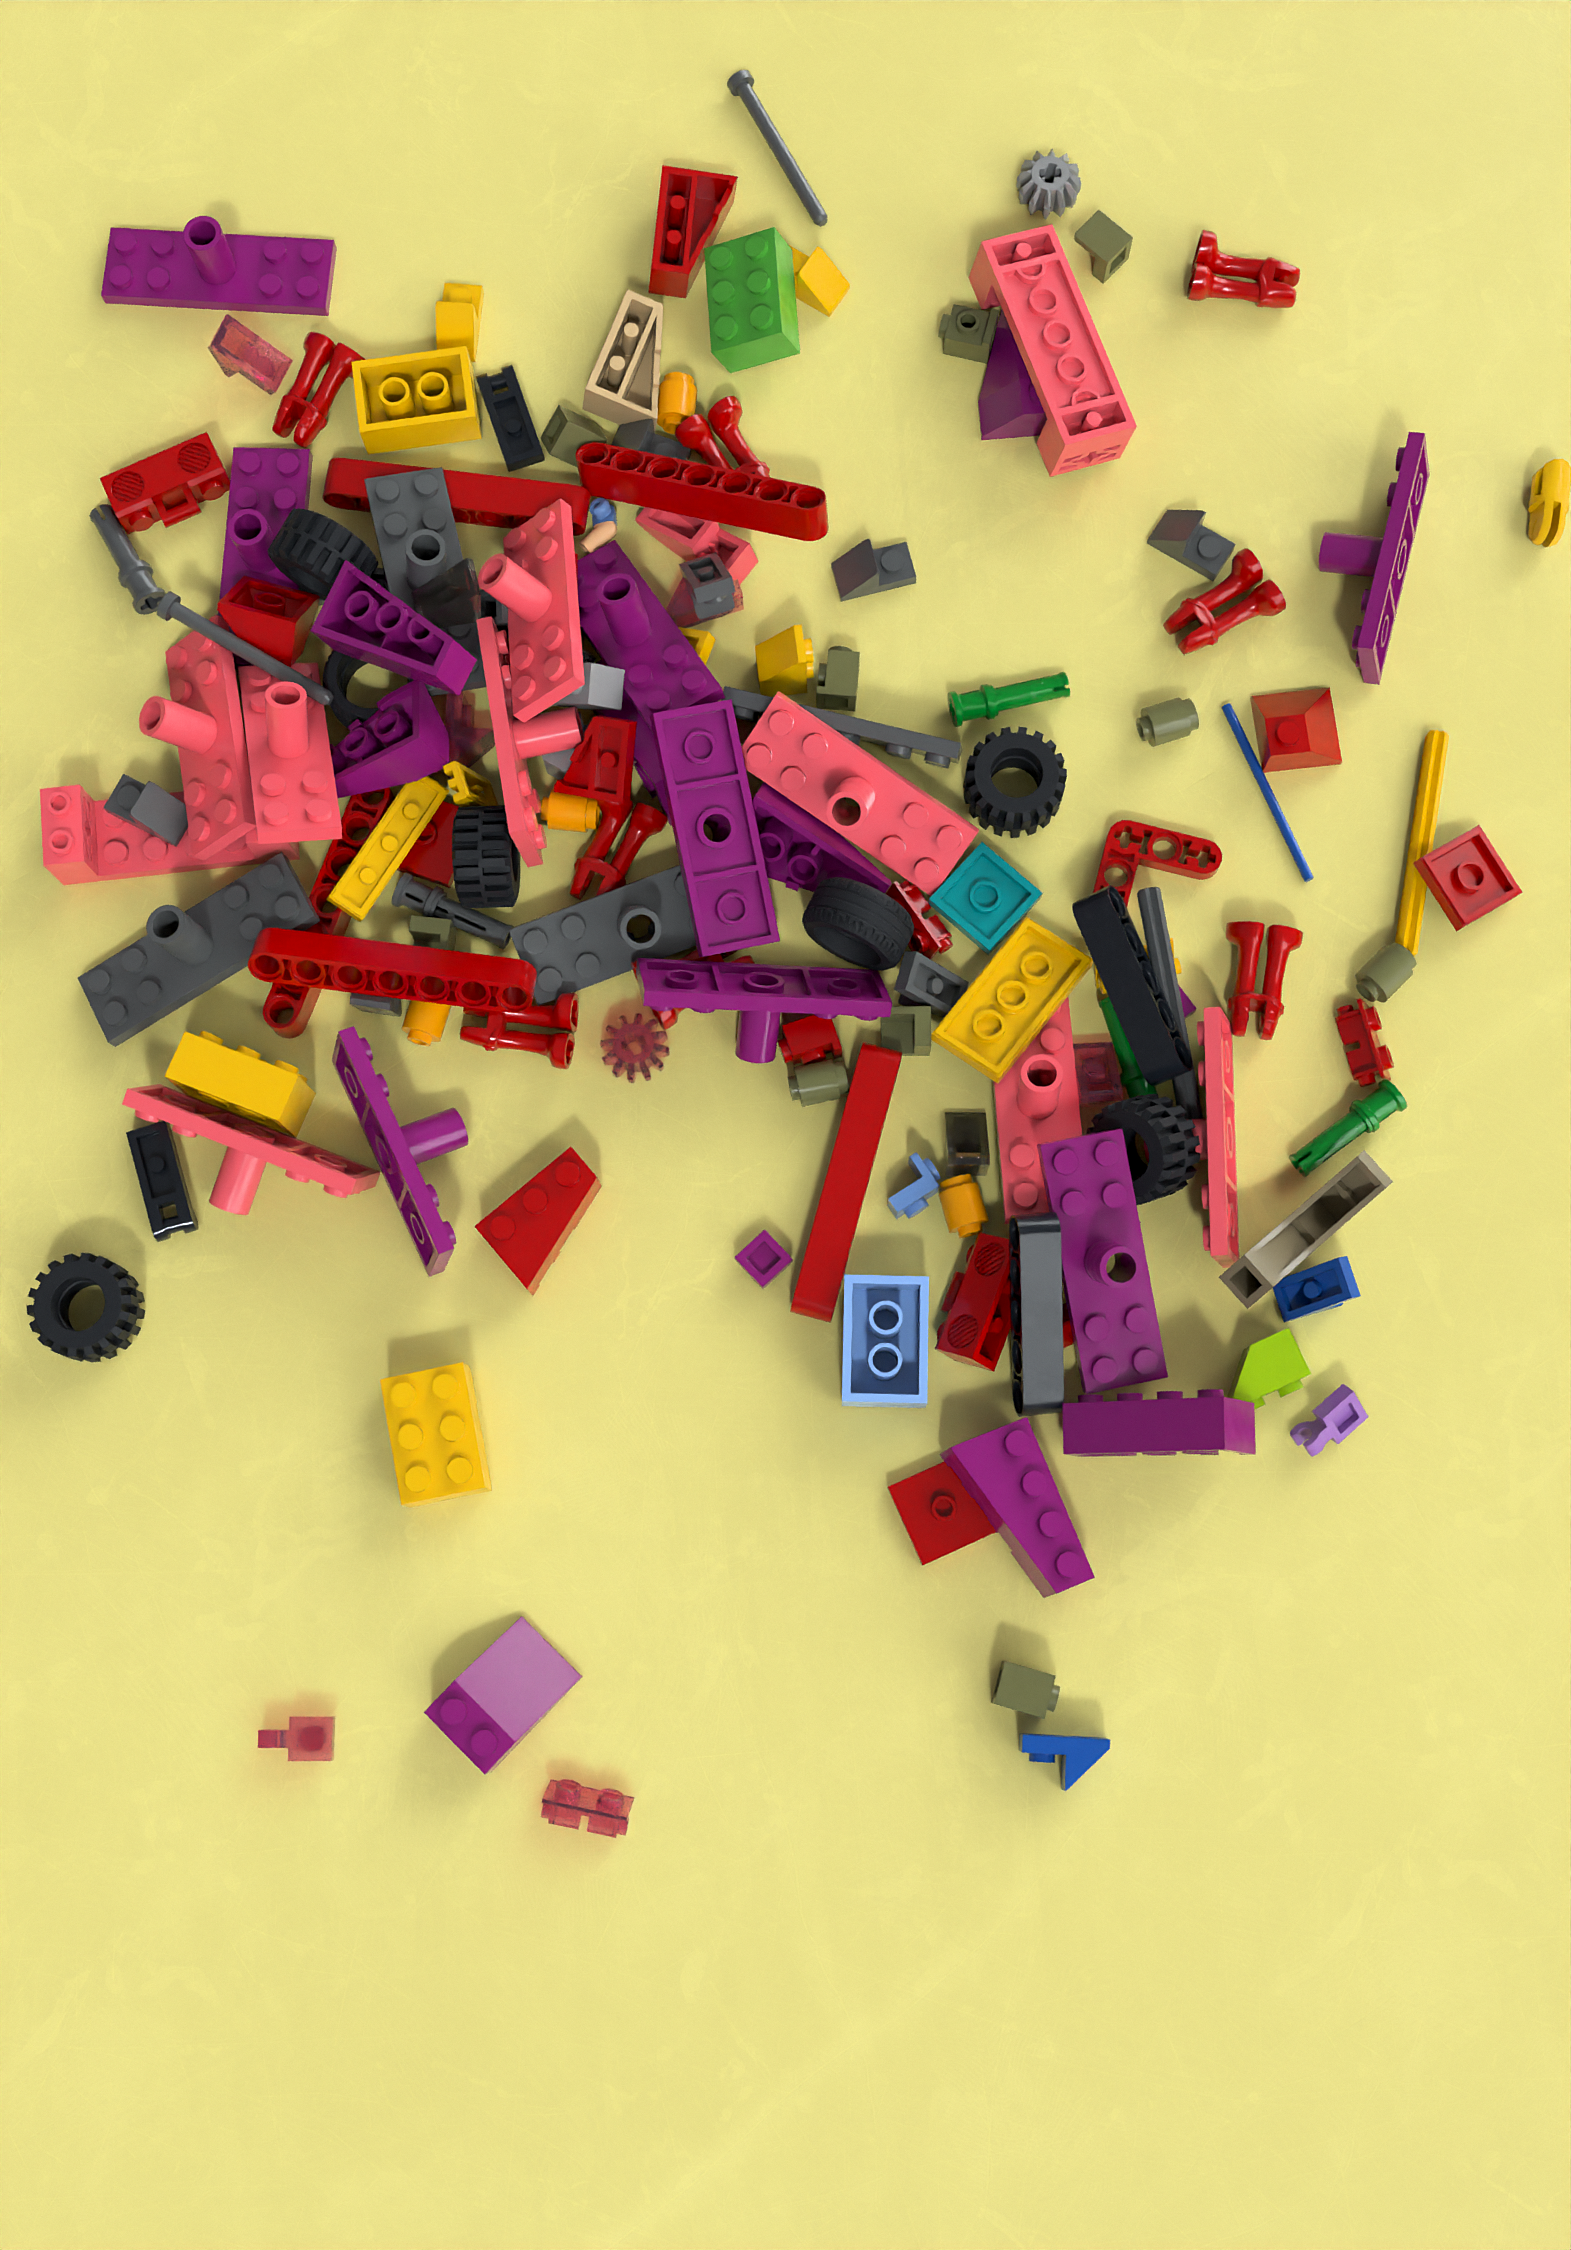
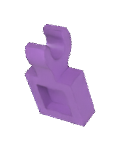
(1334, 1420)

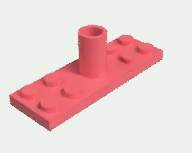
(541, 595)
(210, 740)
(519, 741)
(288, 758)
(821, 767)
(1036, 1106)
(1218, 1137)
(248, 1148)

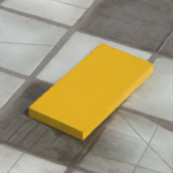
(1012, 999)

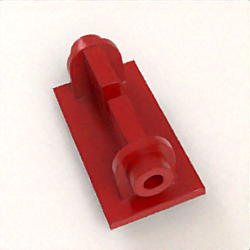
(930, 933)
(1361, 1027)

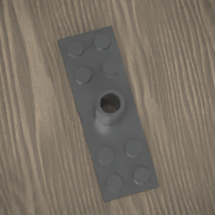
(418, 544)
(898, 741)
(591, 939)
(194, 949)

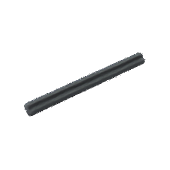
(1163, 964)

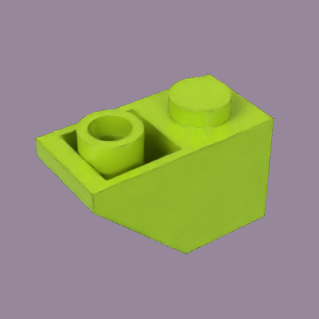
(1268, 1367)

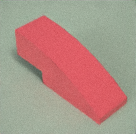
(697, 538)

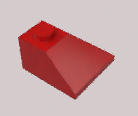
(270, 617)
(1296, 730)

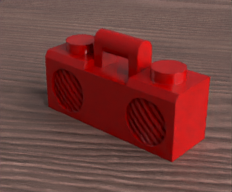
(167, 485)
(978, 1306)

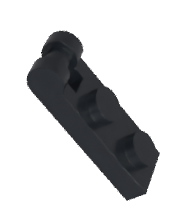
(510, 419)
(161, 1179)

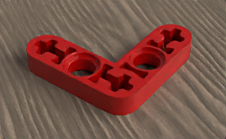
(1129, 858)

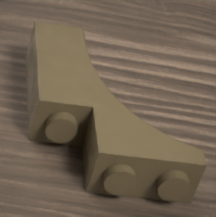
(1305, 1229)

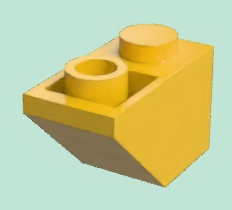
(785, 663)

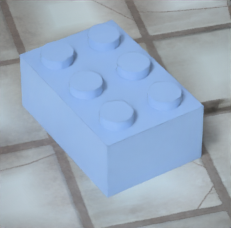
(885, 1341)

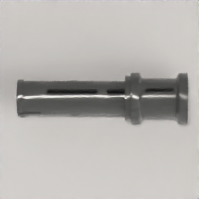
(133, 572)
(436, 904)

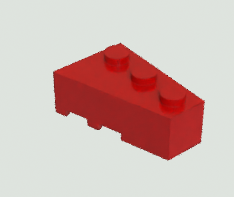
(687, 221)
(540, 1217)

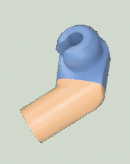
(604, 525)

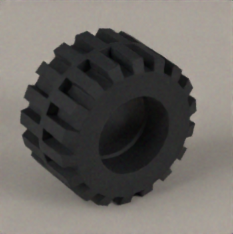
(314, 549)
(1020, 752)
(484, 858)
(1167, 1139)
(58, 1290)

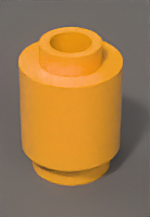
(676, 400)
(570, 812)
(425, 1022)
(963, 1206)

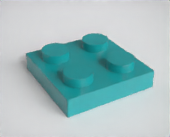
(985, 898)

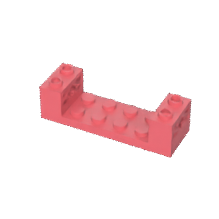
(1059, 347)
(92, 846)

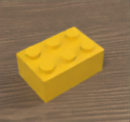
(416, 400)
(241, 1082)
(435, 1435)

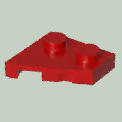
(602, 762)

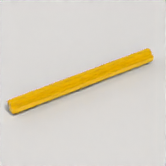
(1421, 838)

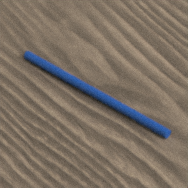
(1267, 792)

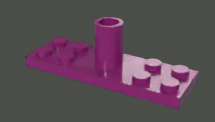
(218, 270)
(261, 496)
(1382, 557)
(638, 635)
(710, 785)
(761, 995)
(401, 1148)
(1098, 1217)

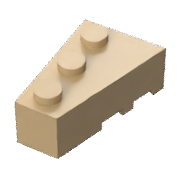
(628, 367)

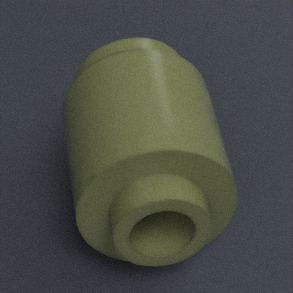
(1167, 721)
(1385, 973)
(818, 1082)

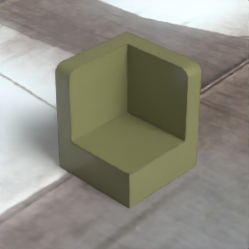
(1106, 243)
(568, 432)
(433, 932)
(907, 1030)

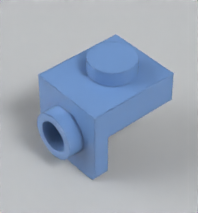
(913, 1197)

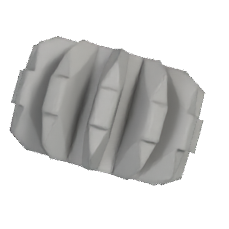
(1048, 184)

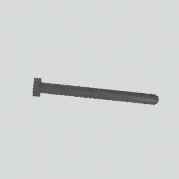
(741, 85)
(171, 608)

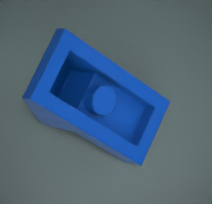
(1316, 1289)
(1077, 1753)

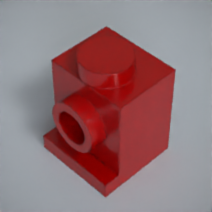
(809, 1040)

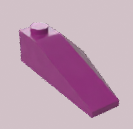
(1008, 398)
(393, 745)
(804, 849)

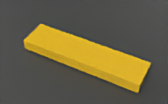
(387, 847)

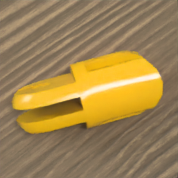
(1549, 502)

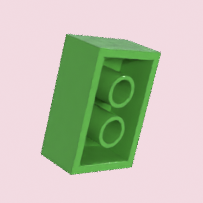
(752, 300)

